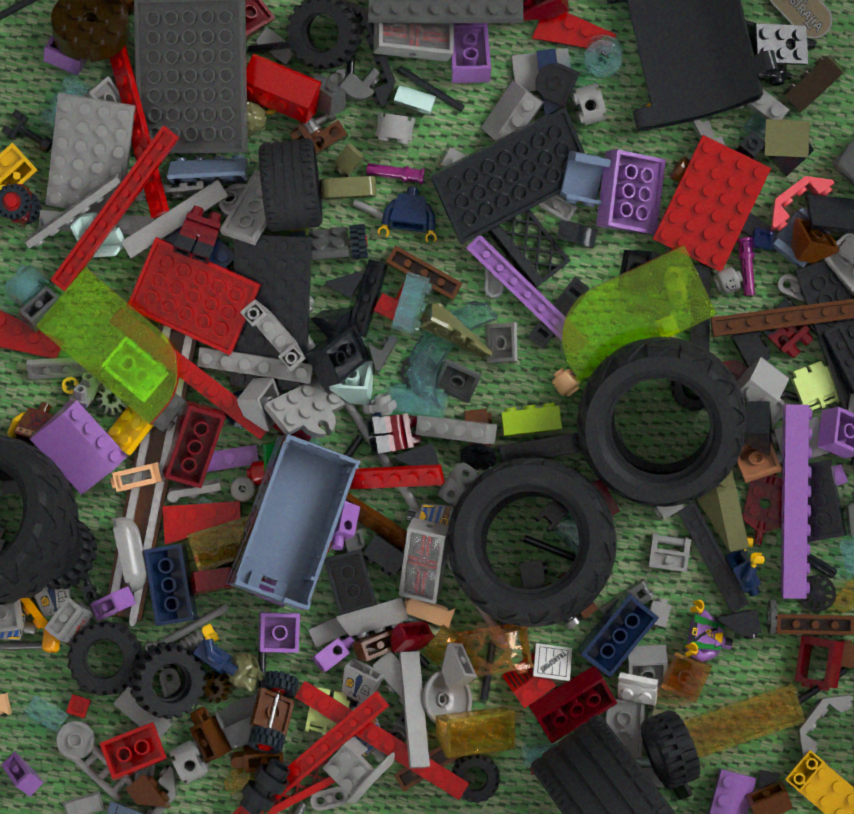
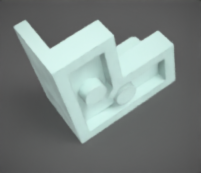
(110, 246)

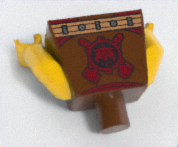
(29, 422)

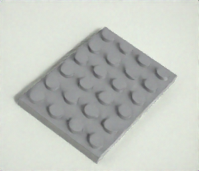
(87, 148)

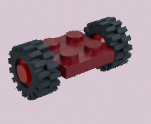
(19, 204)

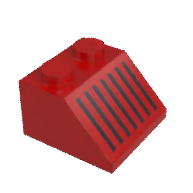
(526, 686)

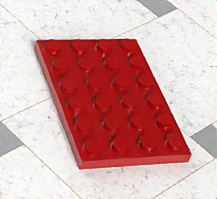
(712, 203)
(193, 296)

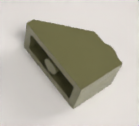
(349, 160)

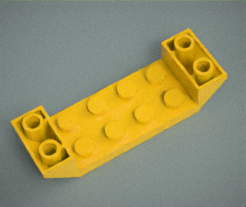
(822, 785)

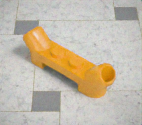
(49, 643)

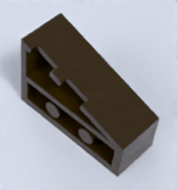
(814, 82)

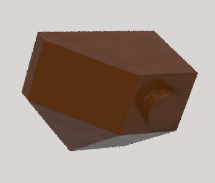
(811, 244)

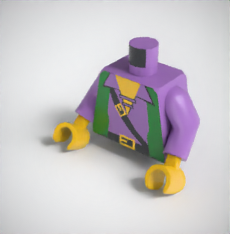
(705, 635)

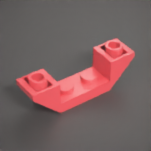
(817, 186)

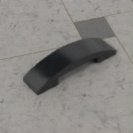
(541, 333)

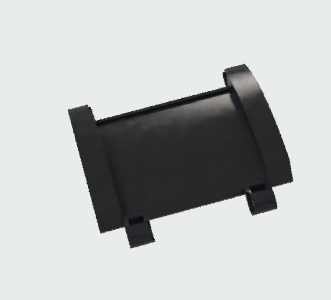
(695, 59)

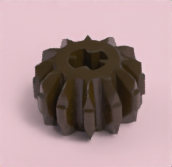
(212, 691)

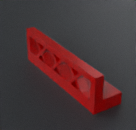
(306, 792)

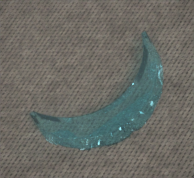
(432, 350)

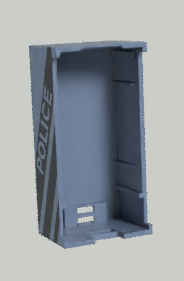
(292, 521)

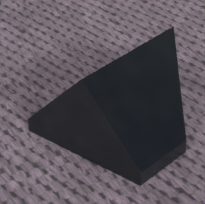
(333, 320)

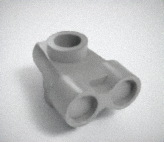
(381, 403)

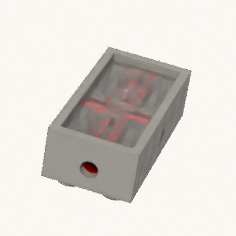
(415, 40)
(424, 561)

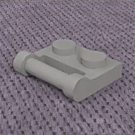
(666, 558)

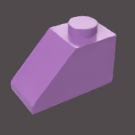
(113, 603)
(22, 774)

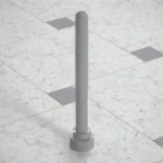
(192, 626)

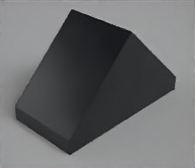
(346, 284)

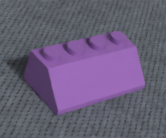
(730, 793)

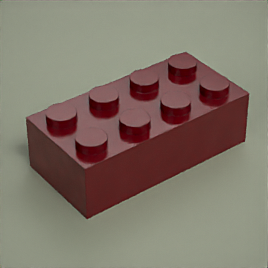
(193, 444)
(573, 704)

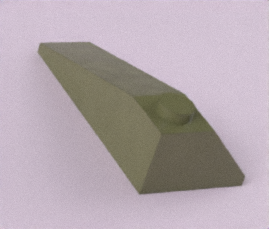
(448, 327)
(725, 514)

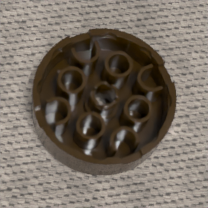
(90, 28)

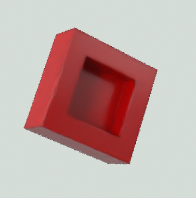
(78, 706)

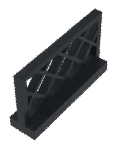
(518, 259)

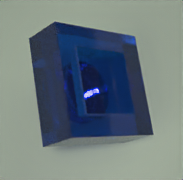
(763, 239)

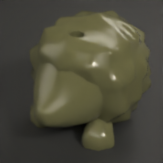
(255, 118)
(248, 671)

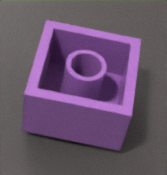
(837, 432)
(278, 632)

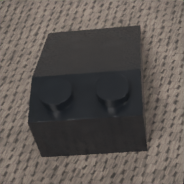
(338, 356)

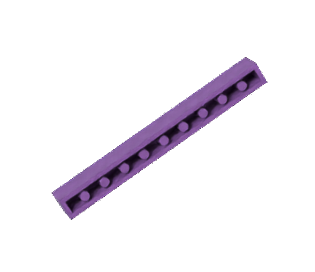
(795, 501)

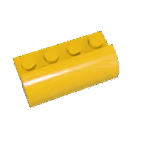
(14, 167)

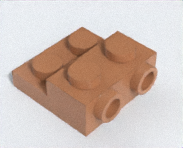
(756, 464)

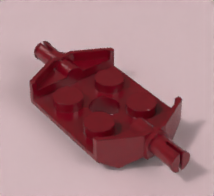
(754, 515)

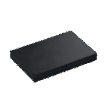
(830, 213)

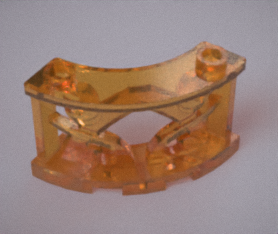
(510, 632)

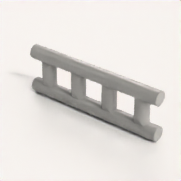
(99, 778)

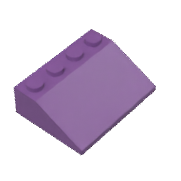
(631, 192)
(78, 446)

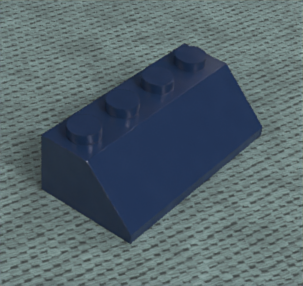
(170, 584)
(617, 633)

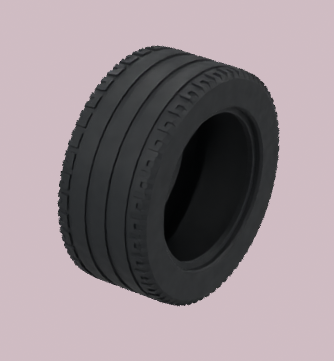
(597, 775)

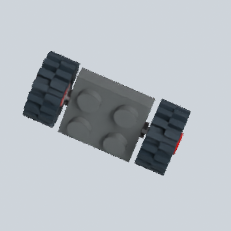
(335, 242)

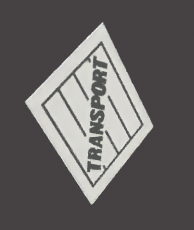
(552, 662)

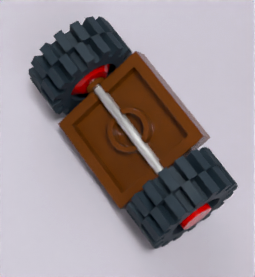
(272, 712)

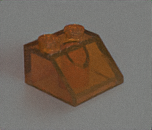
(686, 677)

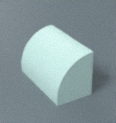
(414, 100)

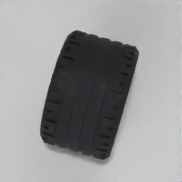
(290, 184)

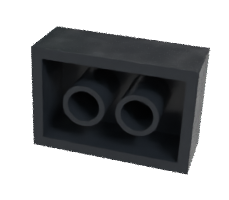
(350, 581)

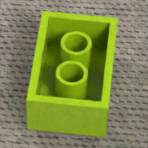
(531, 420)

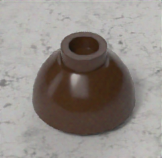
(679, 169)

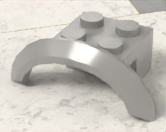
(353, 771)

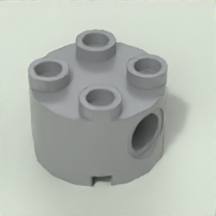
(594, 114)
(395, 127)
(189, 771)

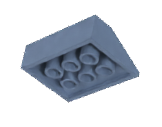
(227, 171)

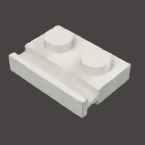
(637, 689)

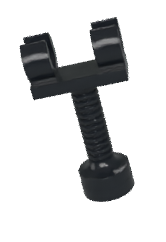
(45, 143)
(89, 589)

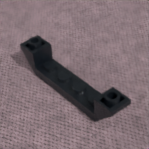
(382, 92)

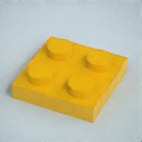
(129, 430)

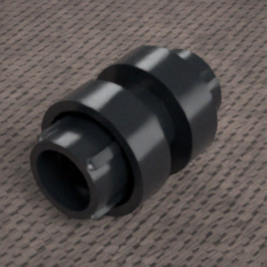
(270, 780)

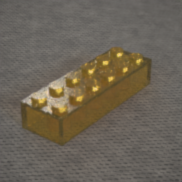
(745, 720)

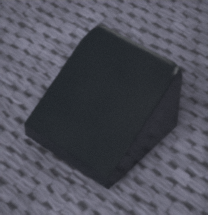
(683, 791)

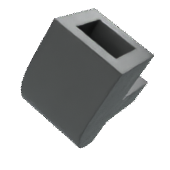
(359, 90)

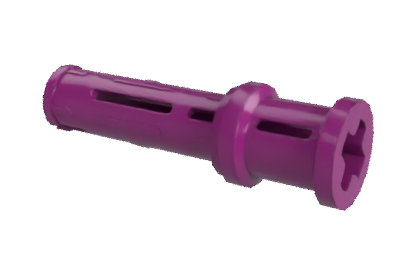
(405, 174)
(746, 255)

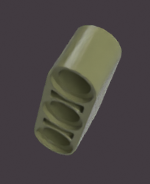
(348, 186)

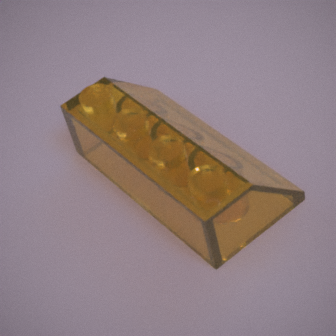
(216, 544)
(476, 731)

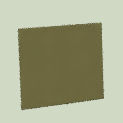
(787, 138)

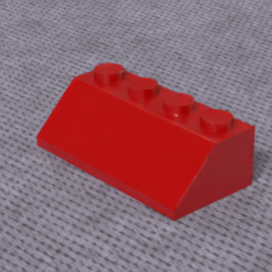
(282, 89)

